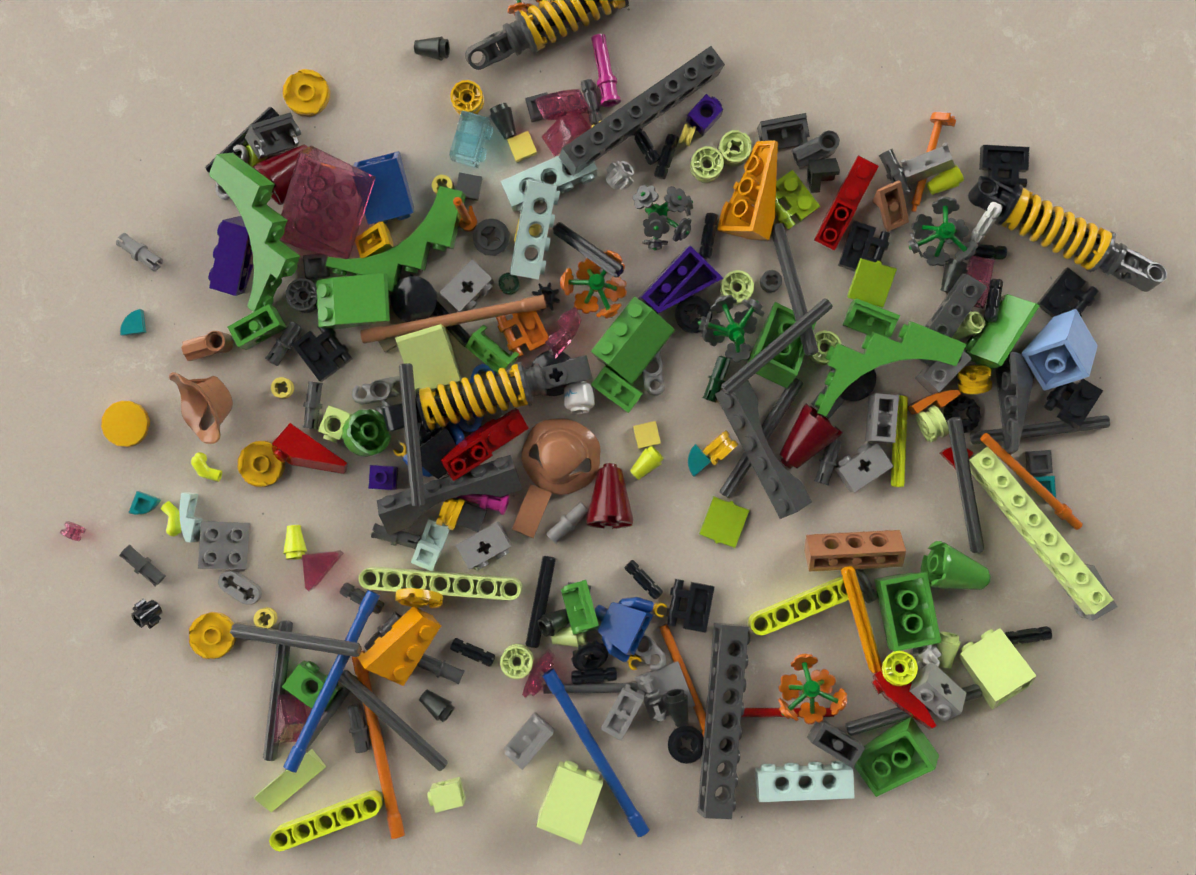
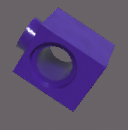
(702, 123)
(383, 477)

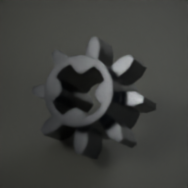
(548, 290)
(146, 613)

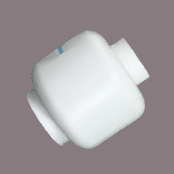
(579, 397)

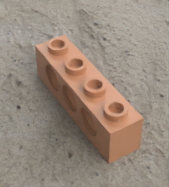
(854, 549)

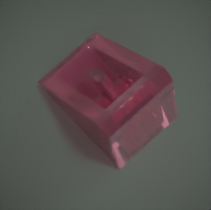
(564, 131)
(317, 566)
(289, 718)

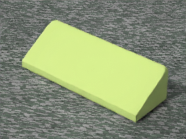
(290, 782)

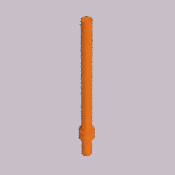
(1061, 509)
(675, 654)

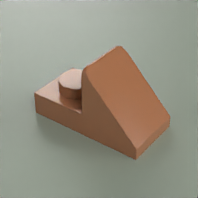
(892, 205)

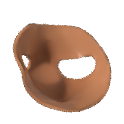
(195, 398)
(561, 449)

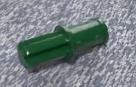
(717, 378)

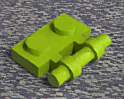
(797, 198)

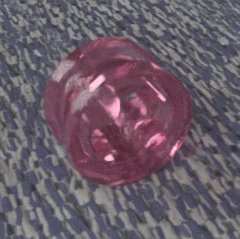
(72, 531)

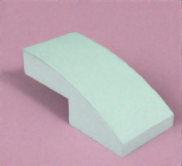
(189, 524)
(430, 545)

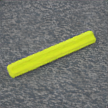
(899, 446)

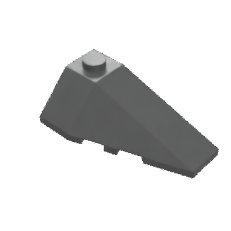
(1014, 391)

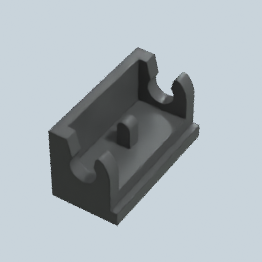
(787, 130)
(273, 135)

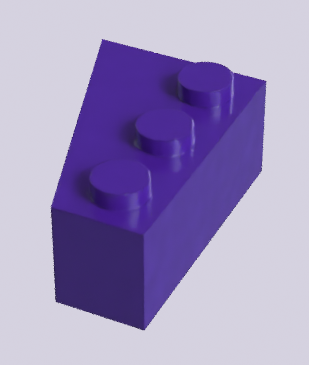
(232, 258)
(680, 280)

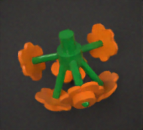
(590, 275)
(820, 683)

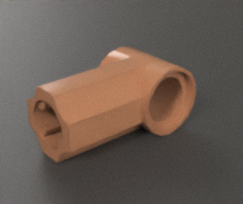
(206, 345)

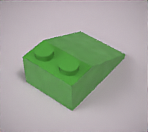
(352, 301)
(786, 364)
(896, 757)

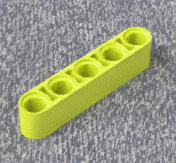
(791, 605)
(318, 828)

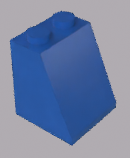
(390, 191)

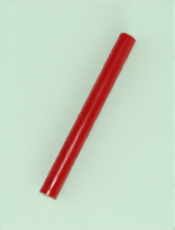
(775, 712)

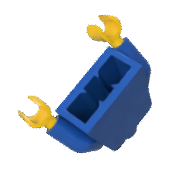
(625, 625)

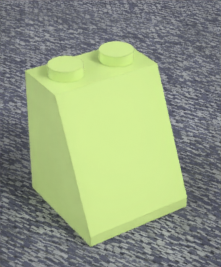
(431, 357)
(996, 667)
(570, 801)

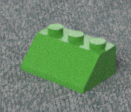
(998, 338)
(633, 340)
(907, 611)

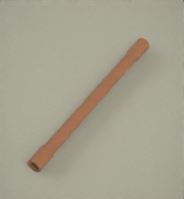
(524, 305)

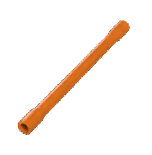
(393, 816)

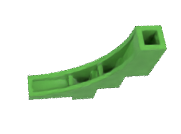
(264, 225)
(437, 229)
(915, 343)

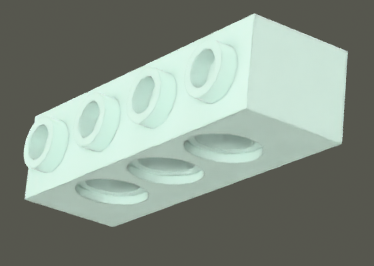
(554, 167)
(533, 192)
(840, 788)

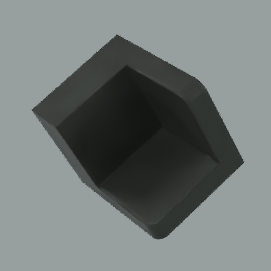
(821, 170)

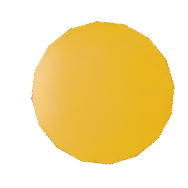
(306, 93)
(125, 423)
(259, 465)
(419, 598)
(211, 635)

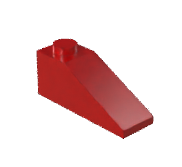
(303, 451)
(903, 698)

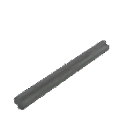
(793, 286)
(776, 346)
(768, 427)
(1045, 429)
(412, 434)
(965, 484)
(296, 640)
(278, 680)
(896, 715)
(393, 720)

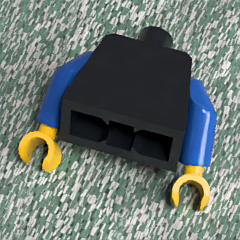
(435, 448)

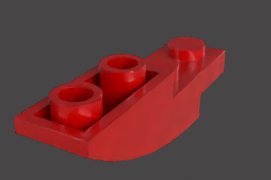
(846, 202)
(482, 442)

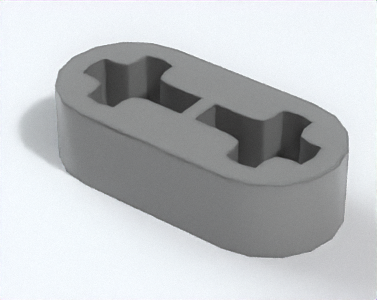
(237, 592)

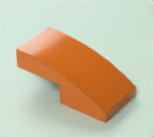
(938, 399)

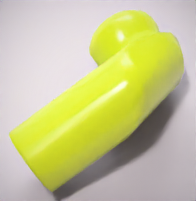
(202, 469)
(174, 526)

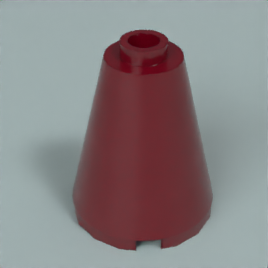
(280, 171)
(807, 437)
(610, 500)

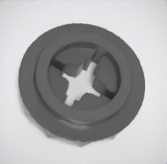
(487, 227)

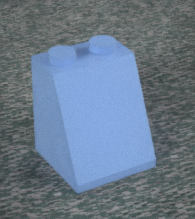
(1061, 351)

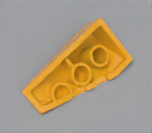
(752, 205)

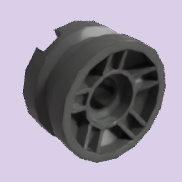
(294, 298)

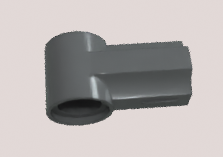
(814, 148)

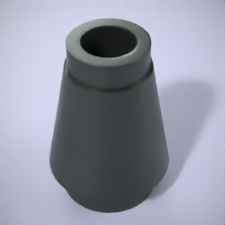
(433, 47)
(503, 119)
(952, 272)
(553, 622)
(438, 706)
(678, 706)

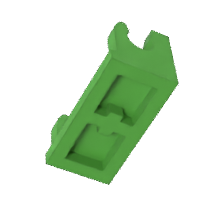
(870, 318)
(489, 351)
(617, 389)
(579, 607)

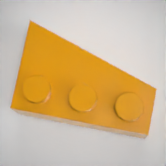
(402, 647)

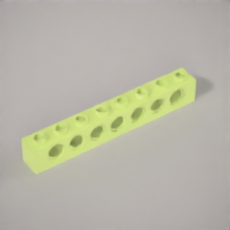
(1039, 532)

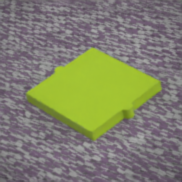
(872, 282)
(724, 522)

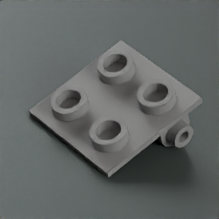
(223, 545)
(657, 684)

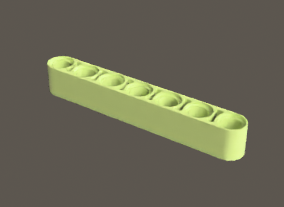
(429, 579)

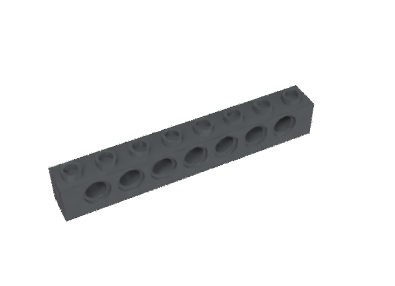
(641, 111)
(710, 780)

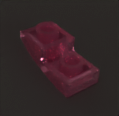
(561, 103)
(981, 270)
(568, 324)
(534, 680)

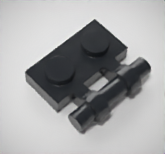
(1005, 158)
(858, 245)
(1063, 291)
(317, 357)
(1078, 405)
(697, 608)

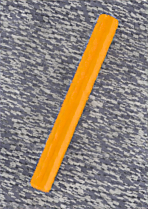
(861, 619)

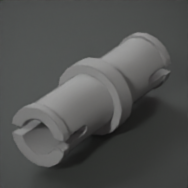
(139, 252)
(568, 522)

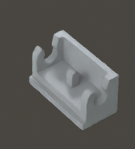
(928, 164)
(623, 712)
(528, 740)

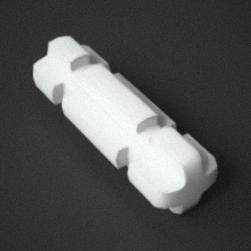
(986, 222)

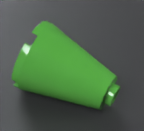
(953, 569)

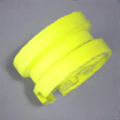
(909, 666)

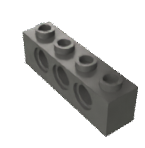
(955, 307)

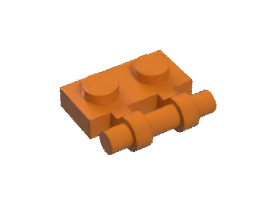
(530, 327)

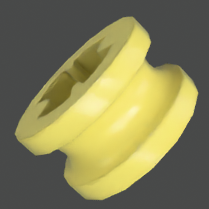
(687, 134)
(437, 179)
(281, 380)
(271, 622)

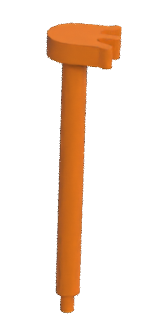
(938, 119)
(468, 219)

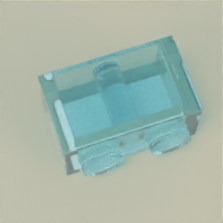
(471, 139)

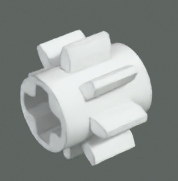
(619, 175)
(926, 655)

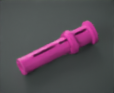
(606, 80)
(488, 501)

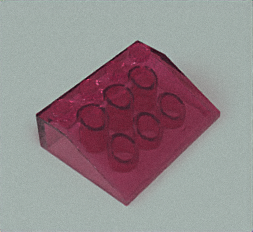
(325, 203)

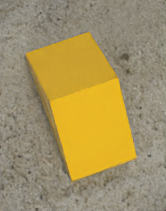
(374, 240)

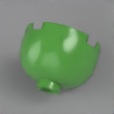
(366, 433)

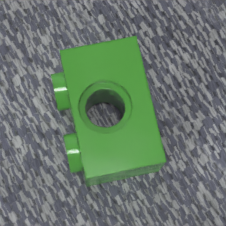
(257, 327)
(299, 680)

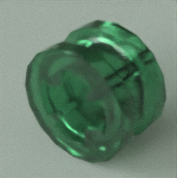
(515, 281)

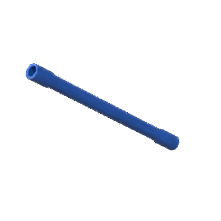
(558, 689)
(299, 749)

